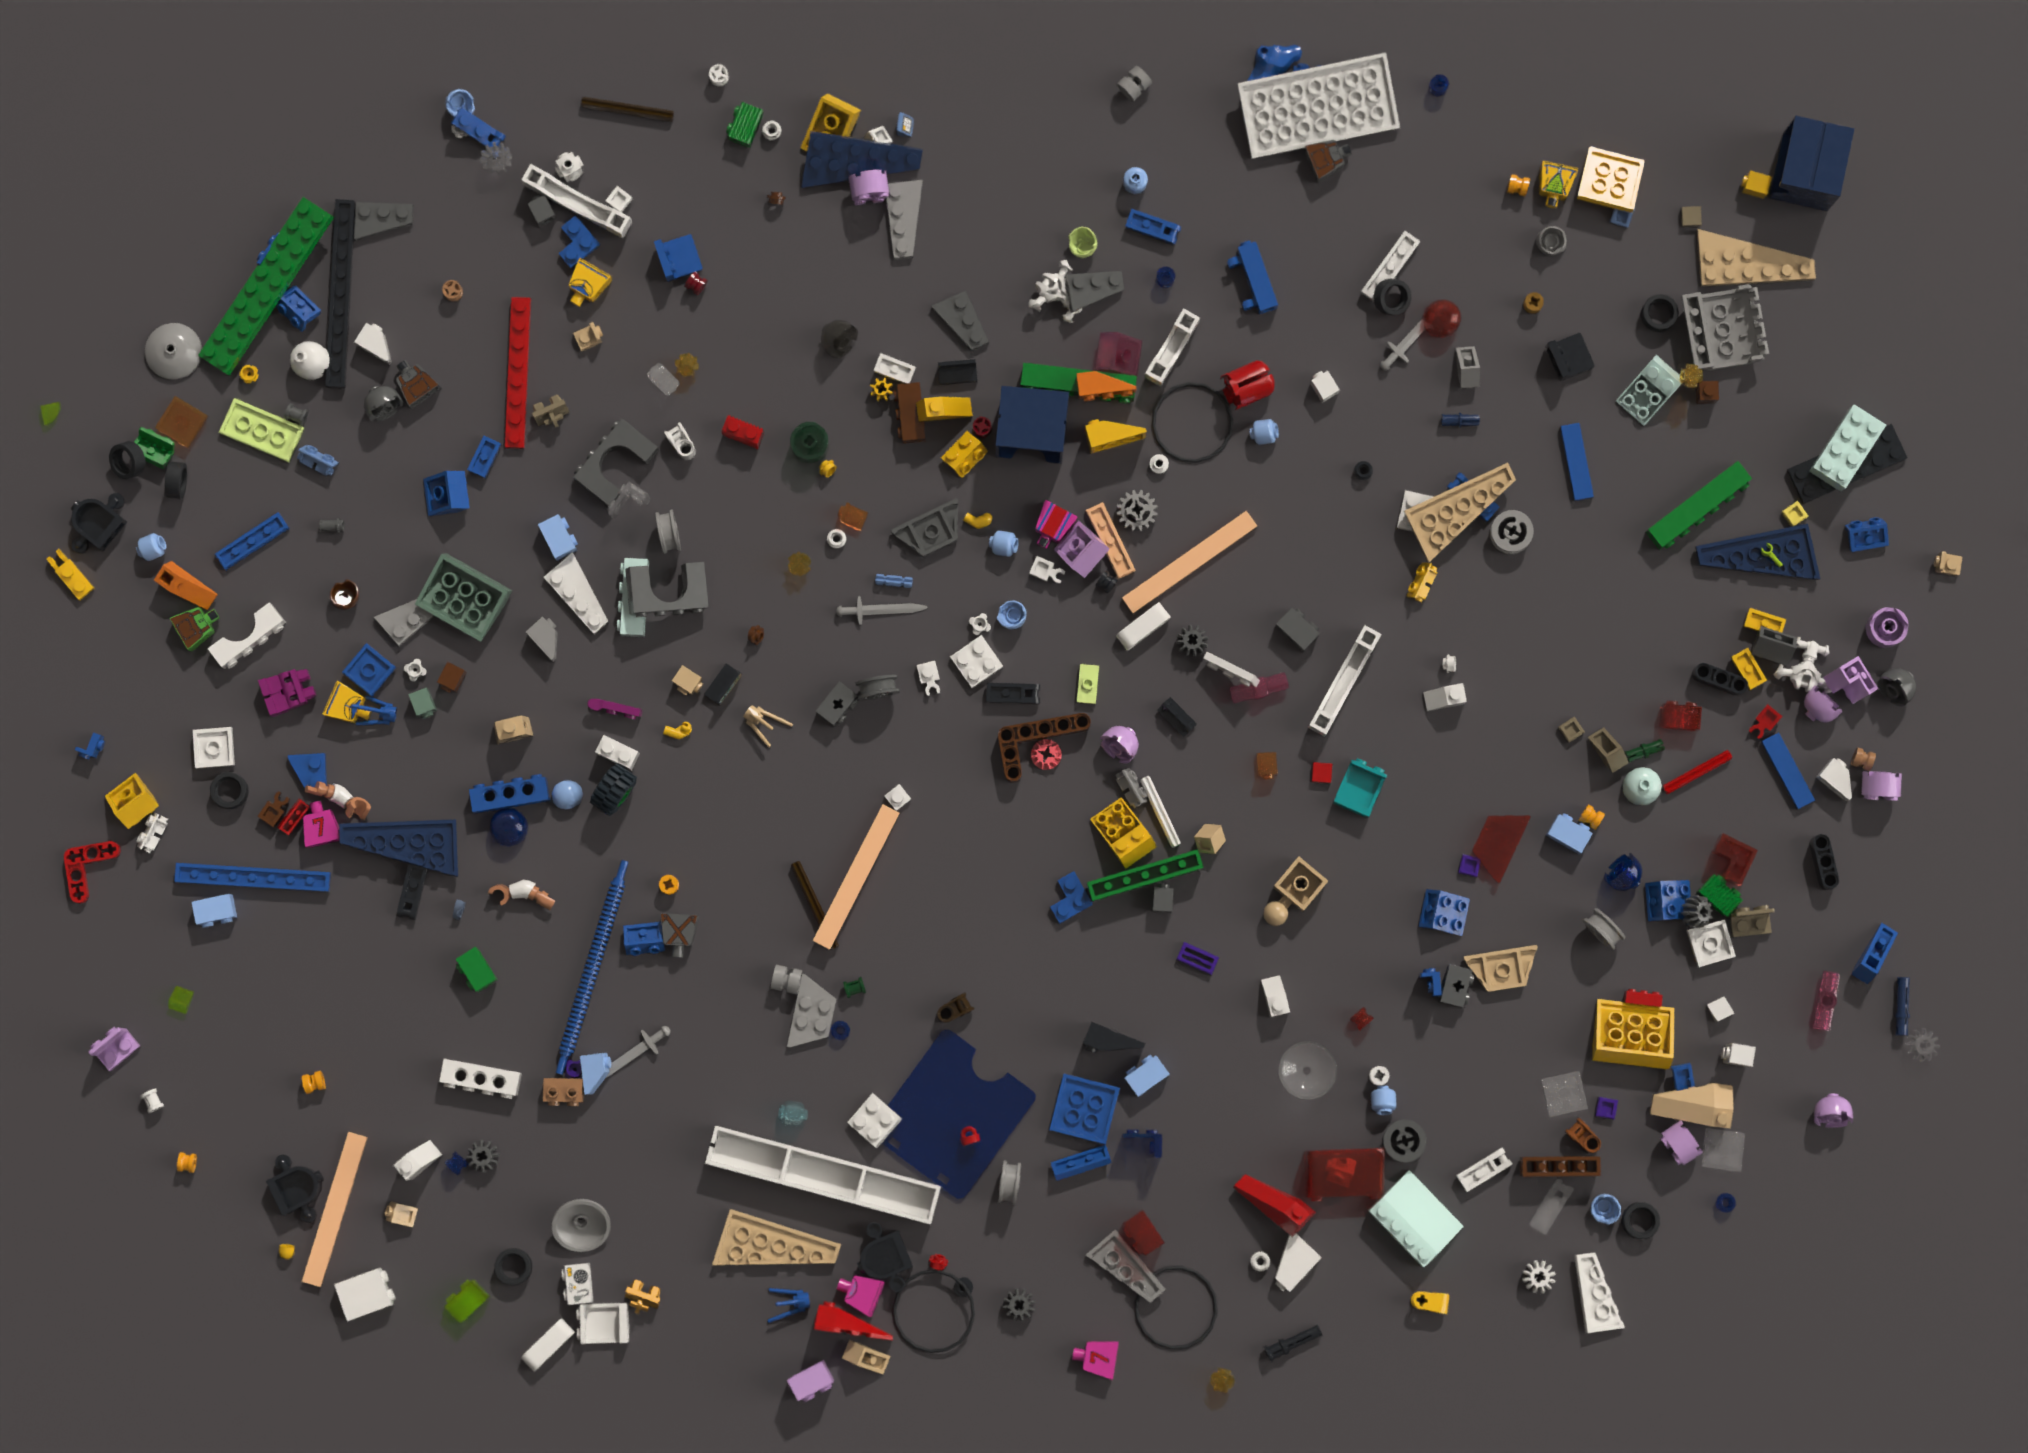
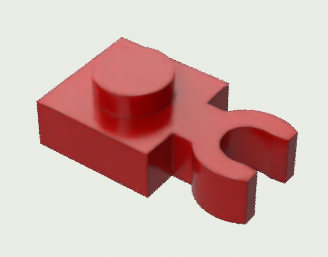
(1767, 719)

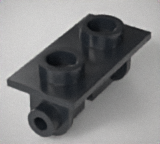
(1177, 717)

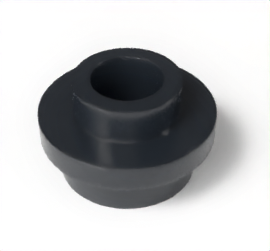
(1363, 464)
(957, 1287)

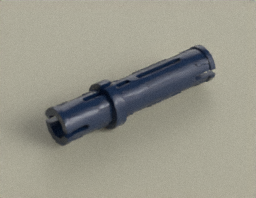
(1902, 1014)

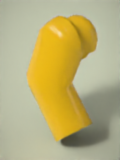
(678, 733)

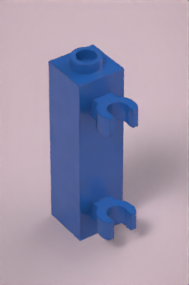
(1256, 277)

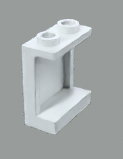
(365, 1293)
(603, 1323)

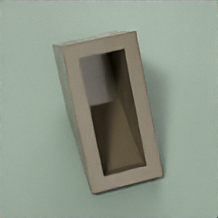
(1608, 750)

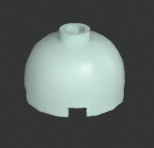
(1642, 786)

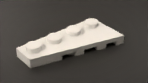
(575, 590)
(1596, 1299)

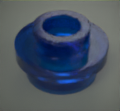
(840, 1024)
(1731, 1205)

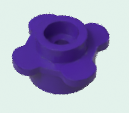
(570, 1073)

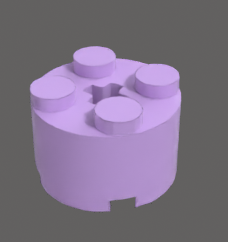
(869, 186)
(1894, 635)
(1881, 784)
(1681, 1143)

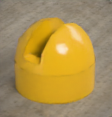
(286, 1251)

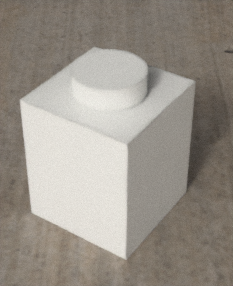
(1324, 386)

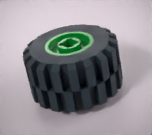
(613, 789)

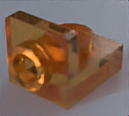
(852, 516)
(1267, 765)

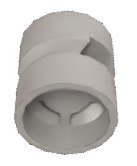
(1130, 88)
(786, 979)

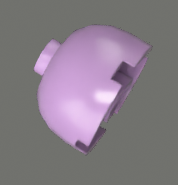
(1820, 706)
(1121, 743)
(1833, 1111)

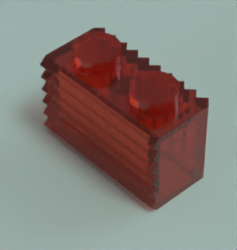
(1680, 716)

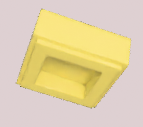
(1794, 514)

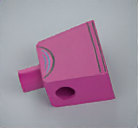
(862, 1293)

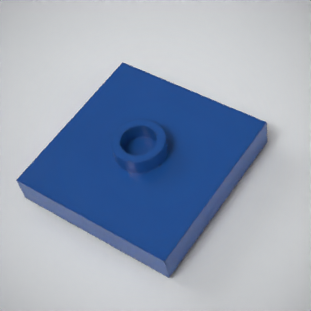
(369, 670)

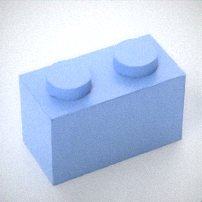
(557, 537)
(1569, 833)
(214, 910)
(1146, 1075)

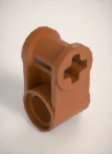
(1583, 1136)

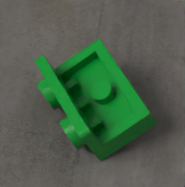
(156, 448)

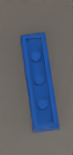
(1576, 461)
(251, 541)
(1787, 770)

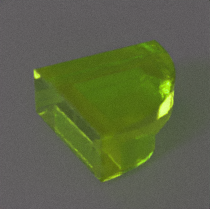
(50, 412)

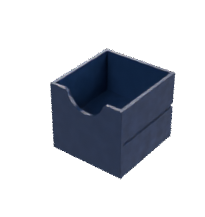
(1811, 163)
(1032, 421)

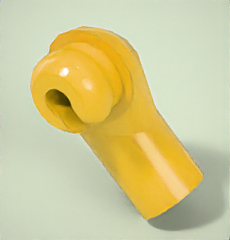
(978, 522)

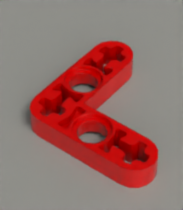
(71, 866)

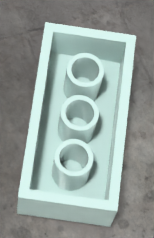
(1847, 448)

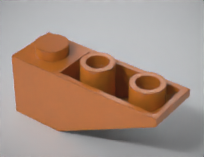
(1100, 385)
(185, 585)

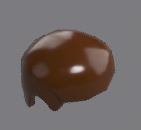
(344, 595)

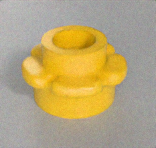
(244, 373)
(827, 468)

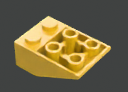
(1123, 832)

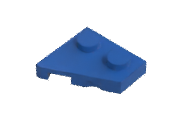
(309, 768)

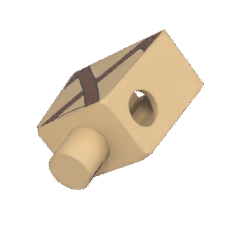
(512, 729)

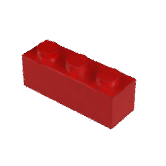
(293, 816)
(1643, 998)

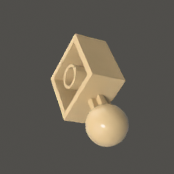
(1276, 912)

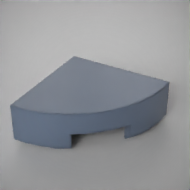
(458, 909)

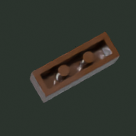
(911, 429)

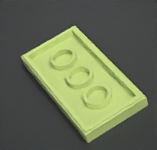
(261, 430)

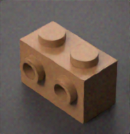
(563, 1090)

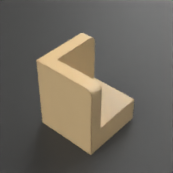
(1210, 838)

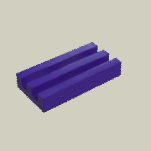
(1182, 952)

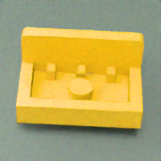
(964, 454)

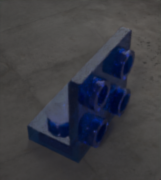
(1155, 1146)

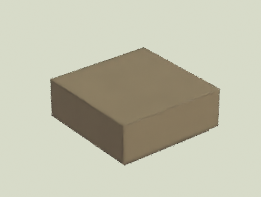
(1691, 216)
(1571, 729)

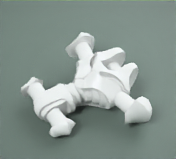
(1054, 289)
(1805, 673)

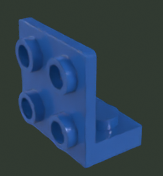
(678, 257)
(1666, 899)
(1444, 912)

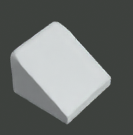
(878, 135)
(1720, 1009)

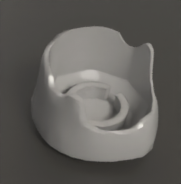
(1551, 240)

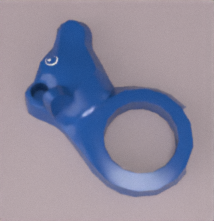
(1274, 60)

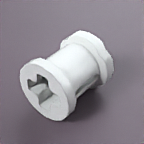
(152, 1100)

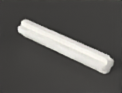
(1160, 811)

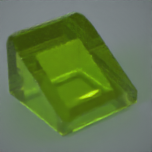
(180, 999)

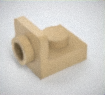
(588, 336)
(1948, 564)
(401, 1214)

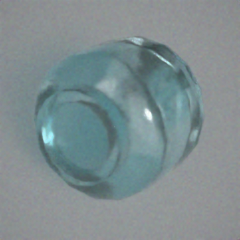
(792, 1113)

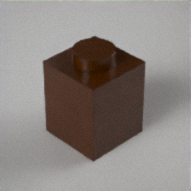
(1707, 392)
(451, 678)

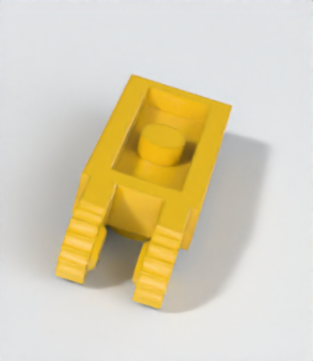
(71, 576)

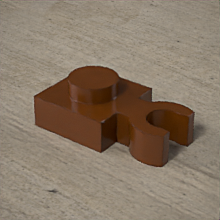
(272, 812)

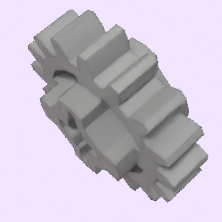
(1149, 507)

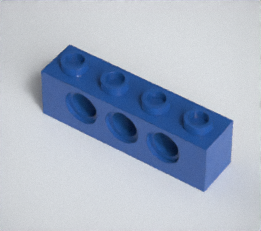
(480, 804)

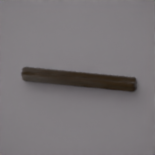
(628, 109)
(810, 895)

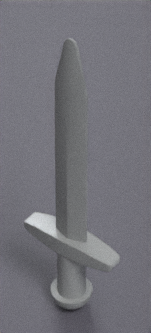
(1398, 352)
(878, 609)
(639, 1049)

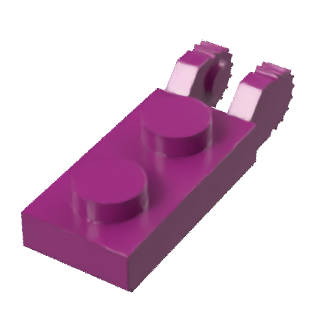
(613, 708)

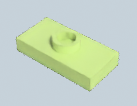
(1087, 684)

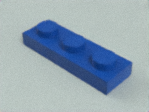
(1081, 1162)

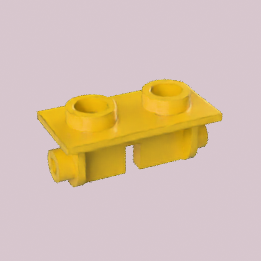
(1424, 574)

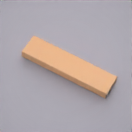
(1108, 534)

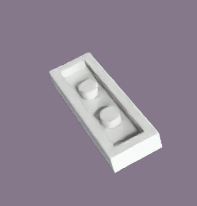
(1230, 670)

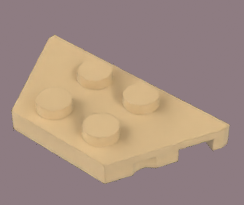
(1502, 968)

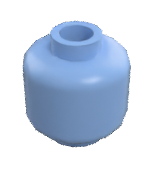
(1129, 182)
(1264, 431)
(1004, 543)
(151, 547)
(1383, 1100)

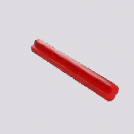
(1697, 772)

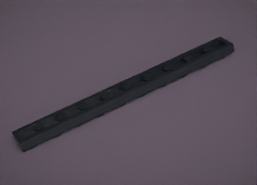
(340, 293)

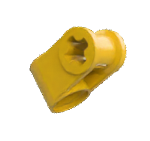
(1433, 1301)

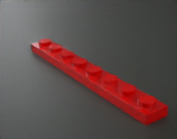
(518, 372)

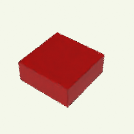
(1322, 772)

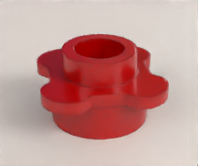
(938, 1261)

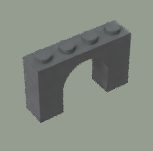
(621, 437)
(643, 601)

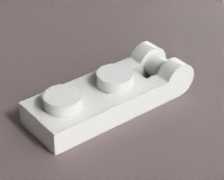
(1483, 1170)

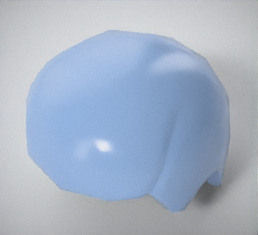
(457, 99)
(1012, 614)
(567, 794)
(1605, 1209)

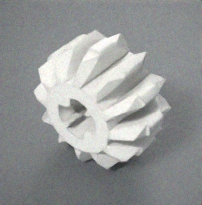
(1541, 1283)

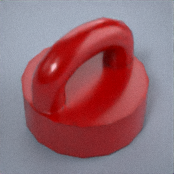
(970, 1139)

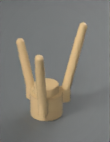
(754, 715)

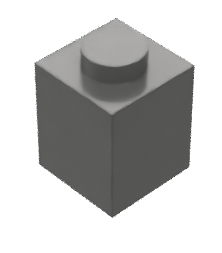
(541, 210)
(1163, 898)

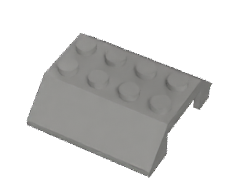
(1725, 328)

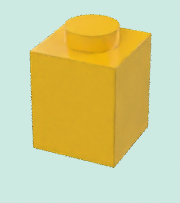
(1756, 184)

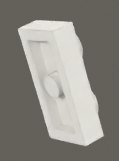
(894, 369)

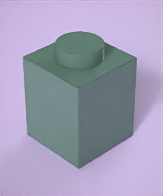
(423, 703)

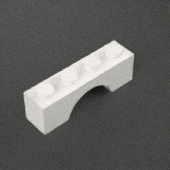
(1172, 347)
(266, 622)

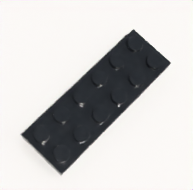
(1883, 454)

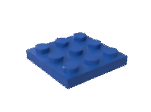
(1084, 1108)

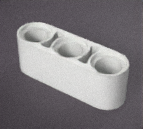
(1143, 626)
(547, 1344)

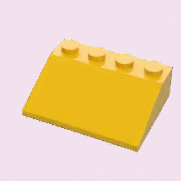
(1633, 1034)

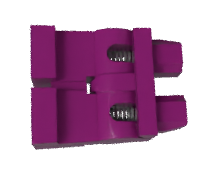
(275, 685)

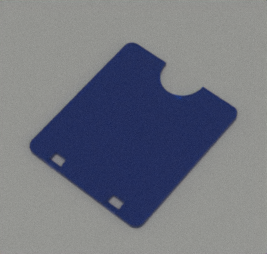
(945, 1098)

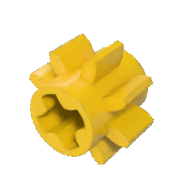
(879, 384)

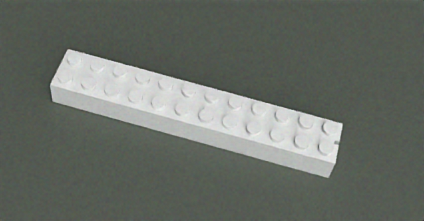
(823, 1174)

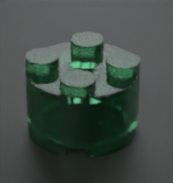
(799, 441)

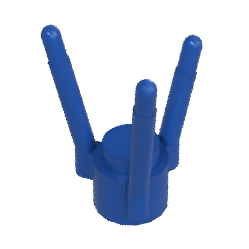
(387, 712)
(800, 1301)

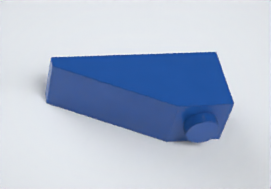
(1874, 954)

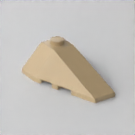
(1701, 1105)

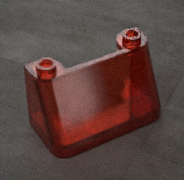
(1344, 1173)

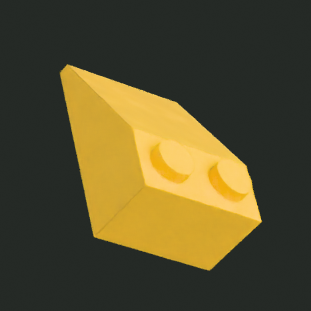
(832, 117)
(1108, 434)

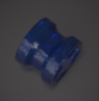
(1439, 89)
(1163, 280)
(456, 1163)

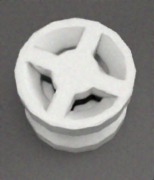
(716, 72)
(1375, 1075)

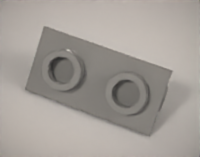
(1137, 794)

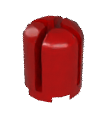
(1247, 385)

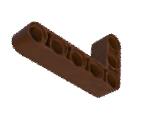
(1035, 735)

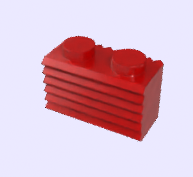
(742, 432)

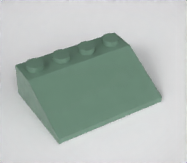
(463, 596)

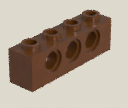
(1560, 1166)

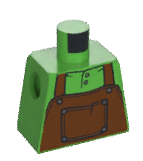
(194, 626)

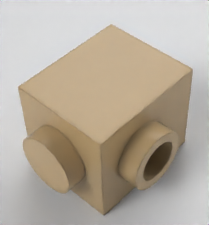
(687, 681)

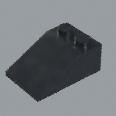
(1105, 1039)

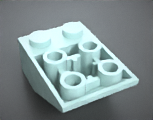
(1649, 390)

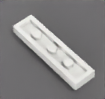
(1392, 263)

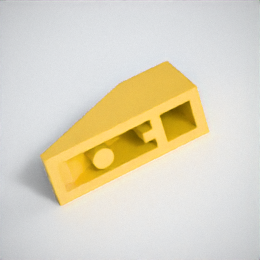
(943, 408)

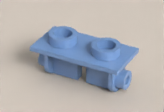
(309, 455)

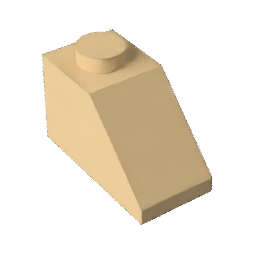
(866, 1357)

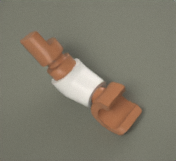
(340, 796)
(524, 889)

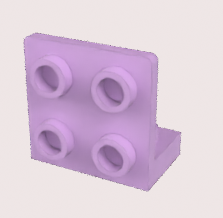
(115, 1047)

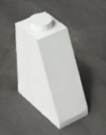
(417, 1160)
(1295, 1262)

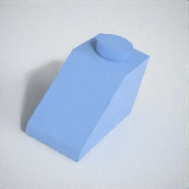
(594, 1071)

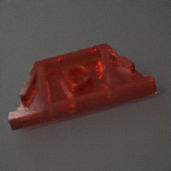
(1498, 842)

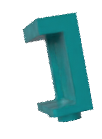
(1360, 788)

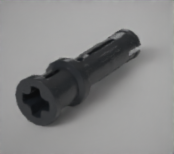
(1283, 1346)

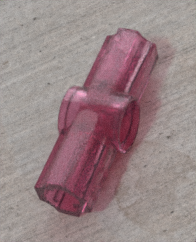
(1264, 688)
(1824, 1013)

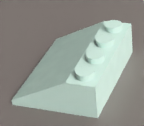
(1415, 1218)

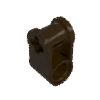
(956, 1008)

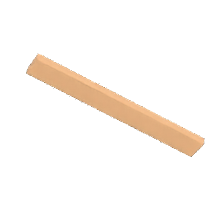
(1189, 562)
(856, 877)
(334, 1209)

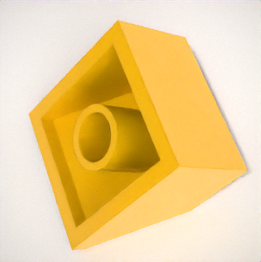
(131, 801)

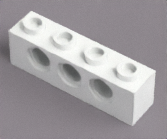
(451, 1068)

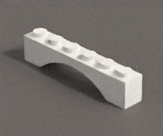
(576, 202)
(1344, 680)

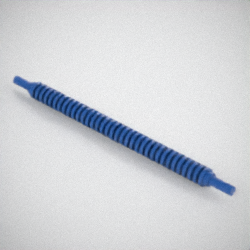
(617, 883)

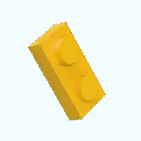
(1756, 618)
(1748, 668)

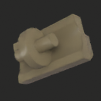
(551, 413)

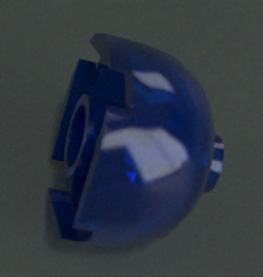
(508, 827)
(1625, 873)

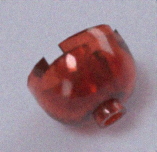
(1441, 318)

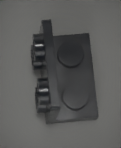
(1569, 356)

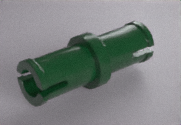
(1644, 750)

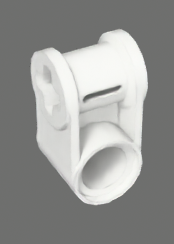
(679, 438)

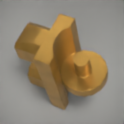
(642, 1300)

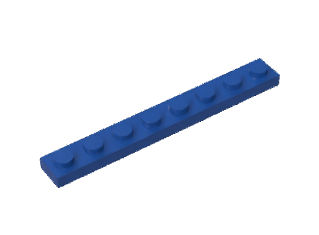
(252, 877)

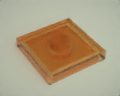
(181, 422)

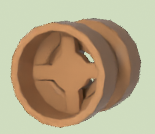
(1861, 758)

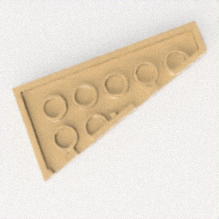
(1740, 262)
(1449, 513)
(764, 1242)

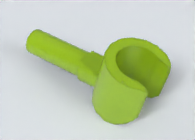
(1771, 554)

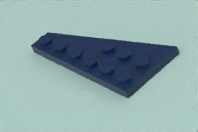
(837, 157)
(1790, 545)
(419, 843)

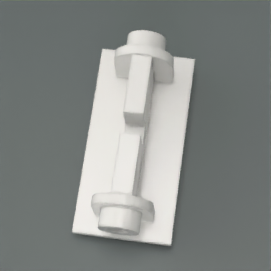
(153, 825)

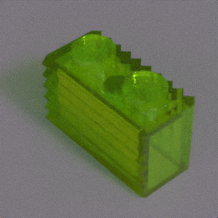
(467, 1300)

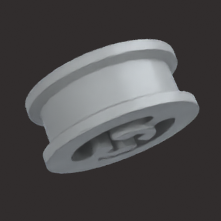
(1519, 519)
(668, 531)
(1604, 929)
(1009, 1182)

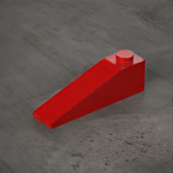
(1279, 1206)
(838, 1320)

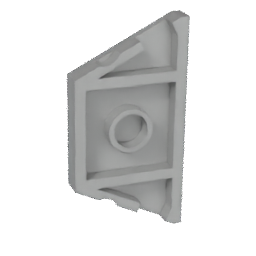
(812, 1013)

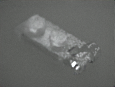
(1550, 1207)

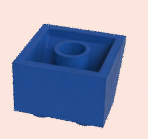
(446, 493)

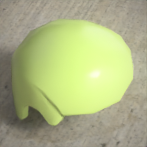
(1082, 242)

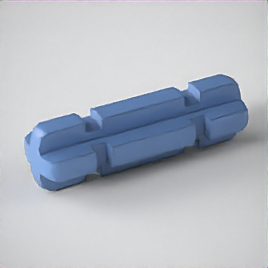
(891, 580)

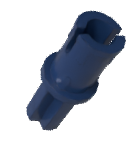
(1459, 420)

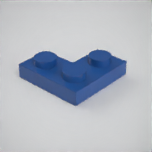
(582, 242)
(1075, 900)

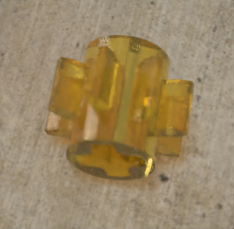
(686, 364)
(1691, 375)
(799, 563)
(1222, 1380)

